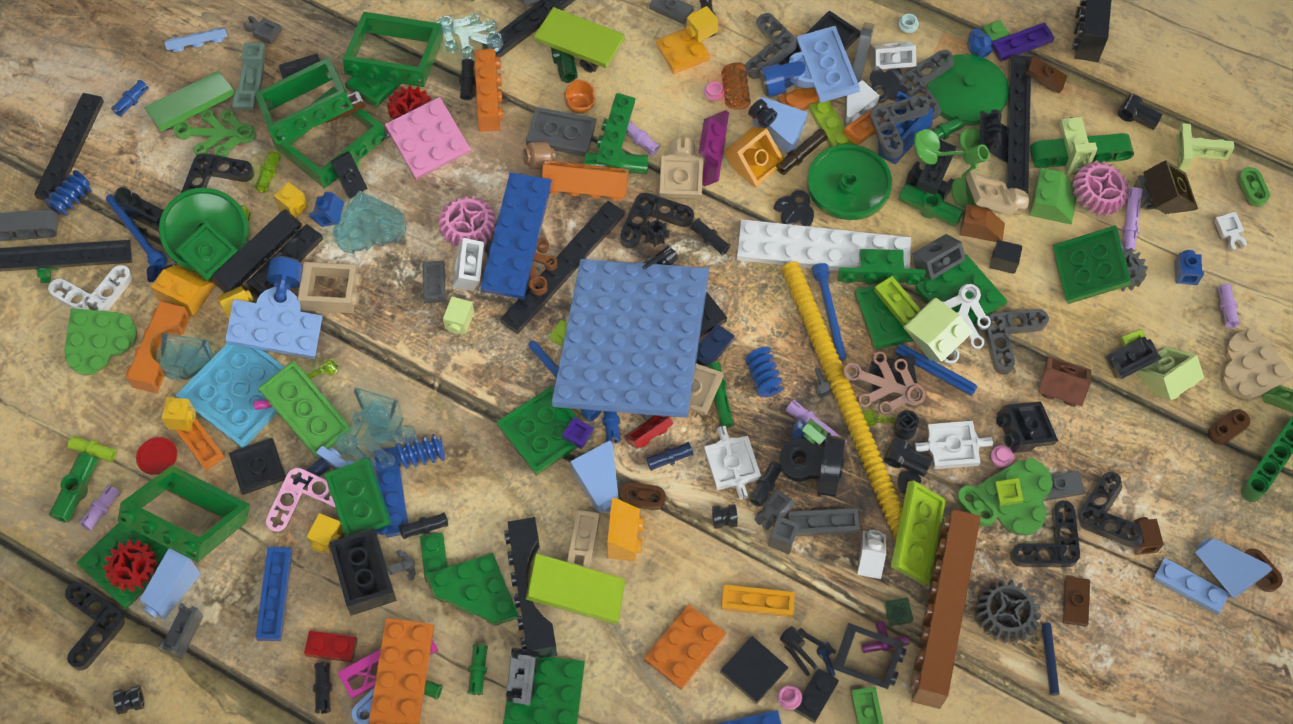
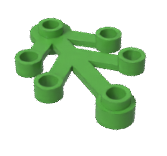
(216, 133)

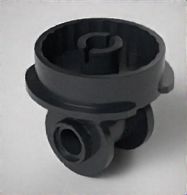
(819, 463)

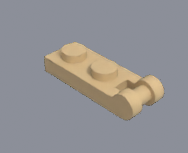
(583, 537)

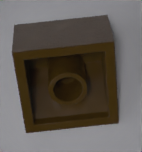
(1169, 189)

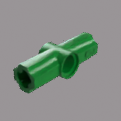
(635, 163)
(940, 210)
(69, 499)

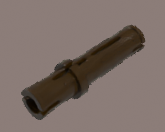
(796, 156)

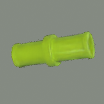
(93, 448)

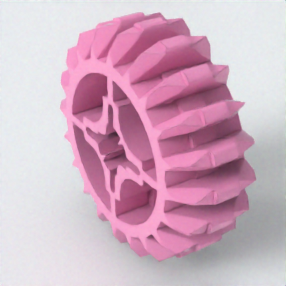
(1100, 188)
(475, 213)

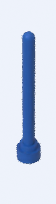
(155, 257)
(821, 274)
(589, 415)

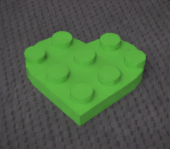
(95, 338)
(1035, 484)

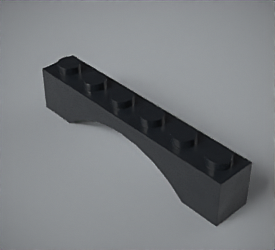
(538, 630)

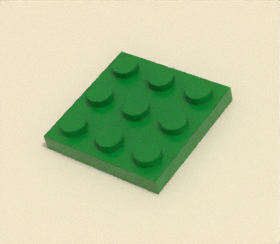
(1092, 264)
(949, 283)
(537, 431)
(94, 561)
(555, 694)

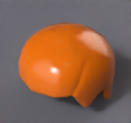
(579, 96)

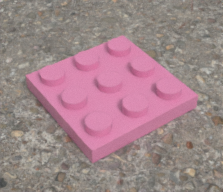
(427, 138)

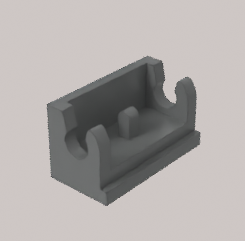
(181, 631)

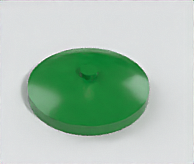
(970, 87)
(849, 182)
(191, 210)

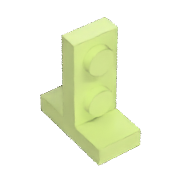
(1077, 145)
(1200, 147)

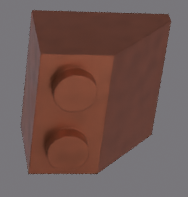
(1065, 382)

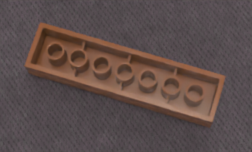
(945, 609)

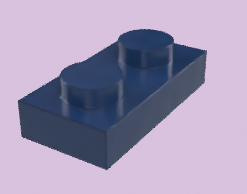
(714, 345)

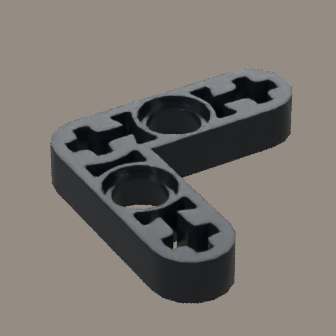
(212, 167)
(647, 211)
(1101, 514)
(1056, 550)
(100, 617)

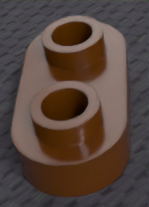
(1230, 425)
(643, 494)
(1274, 576)

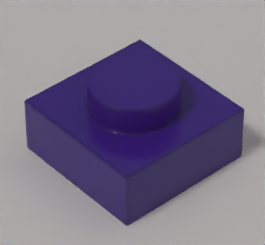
(577, 433)

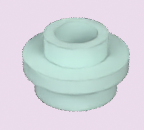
(908, 19)

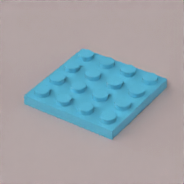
(228, 387)

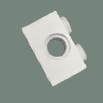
(893, 55)
(468, 264)

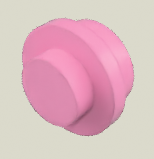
(714, 91)
(1002, 456)
(789, 697)

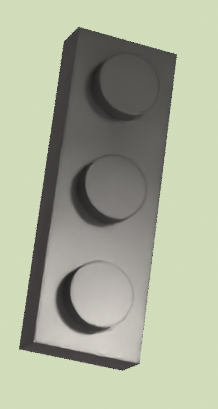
(826, 521)

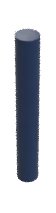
(1050, 659)

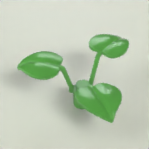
(927, 149)

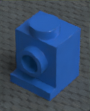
(327, 210)
(1188, 268)

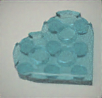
(368, 223)

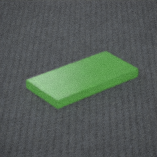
(189, 101)
(304, 408)

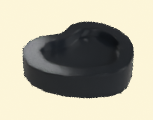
(123, 193)
(906, 476)

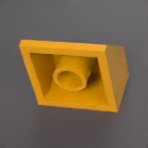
(754, 155)
(182, 288)
(623, 531)

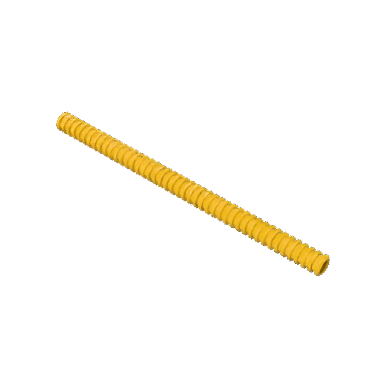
(844, 395)

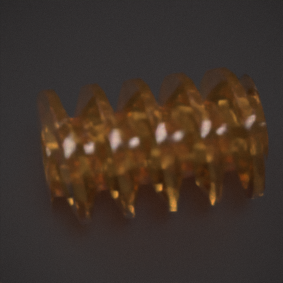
(735, 86)

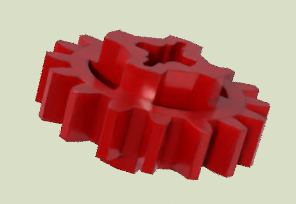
(406, 101)
(119, 566)

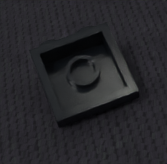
(1026, 426)

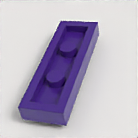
(1022, 41)

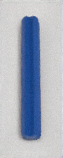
(938, 370)

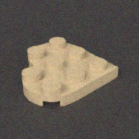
(1253, 366)

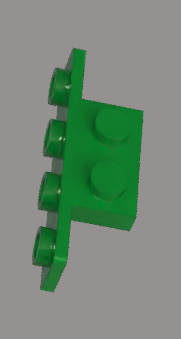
(614, 130)
(878, 266)

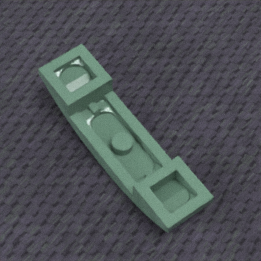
(251, 76)

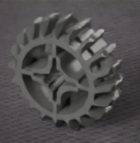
(1000, 594)

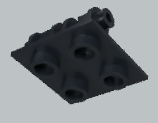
(993, 134)

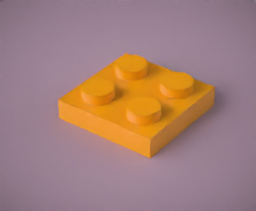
(682, 51)

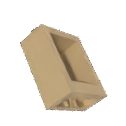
(329, 304)

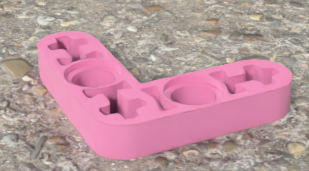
(296, 491)

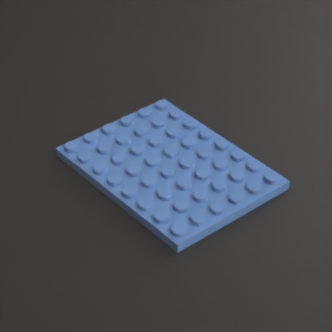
(632, 338)

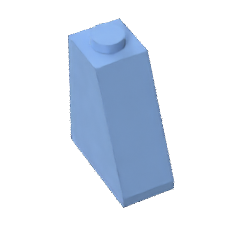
(787, 126)
(597, 476)
(1231, 566)
(169, 584)

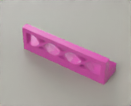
(360, 669)

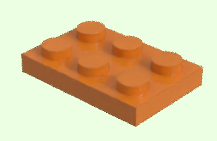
(685, 647)

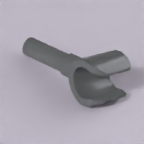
(823, 387)

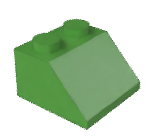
(1053, 197)

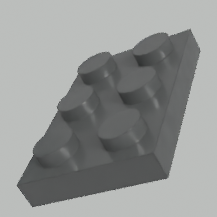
(562, 131)

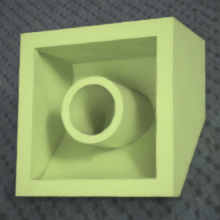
(937, 330)
(1172, 373)

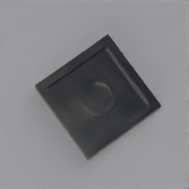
(257, 466)
(754, 670)

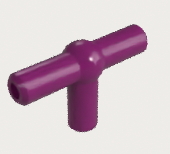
(879, 645)

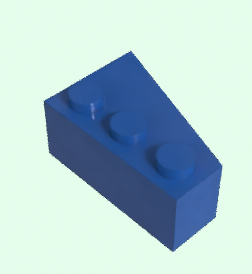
(906, 130)

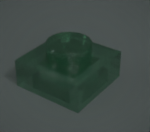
(898, 611)

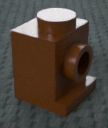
(1152, 536)

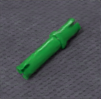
(721, 400)

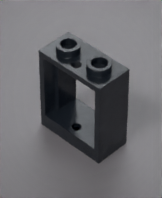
(898, 656)

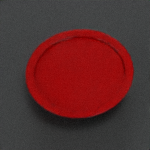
(156, 455)

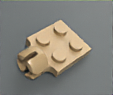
(681, 171)
(995, 194)
(704, 388)

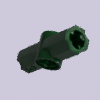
(565, 65)

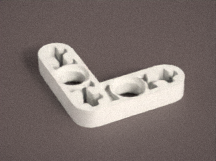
(95, 299)

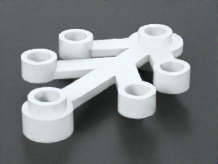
(964, 309)

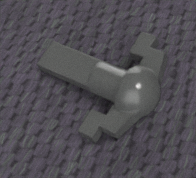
(406, 564)

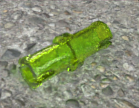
(267, 171)

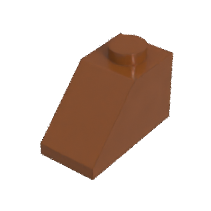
(981, 224)

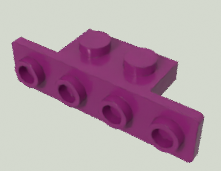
(712, 146)

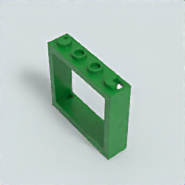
(399, 28)
(295, 86)
(358, 148)
(195, 490)

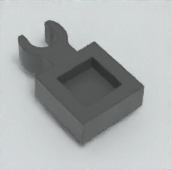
(263, 30)
(776, 505)

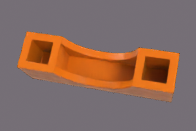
(145, 371)

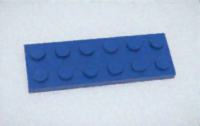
(516, 236)

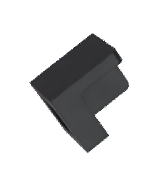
(1006, 256)

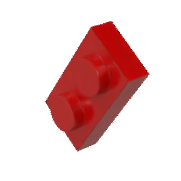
(648, 430)
(330, 646)

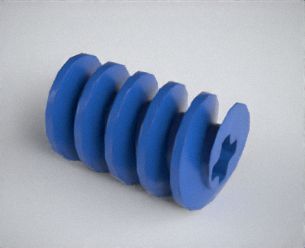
(68, 193)
(763, 372)
(420, 451)

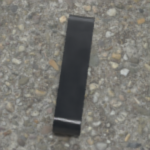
(256, 251)

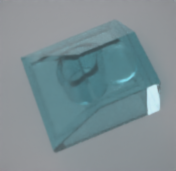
(183, 356)
(369, 401)

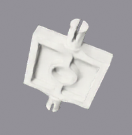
(953, 444)
(732, 462)

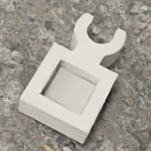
(1230, 227)

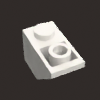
(860, 103)
(872, 554)

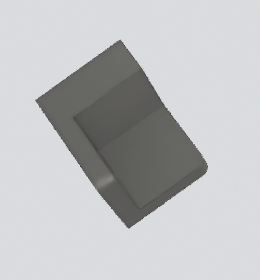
(783, 535)

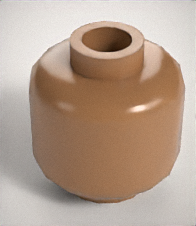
(537, 153)

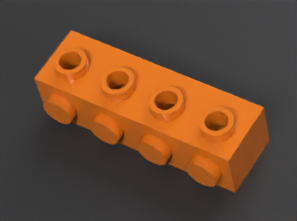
(487, 90)
(586, 179)

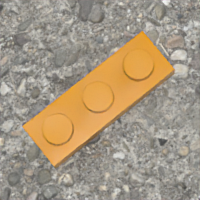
(758, 601)

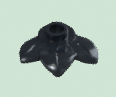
(888, 82)
(793, 211)

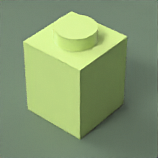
(458, 315)

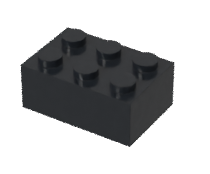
(1091, 29)
(362, 571)

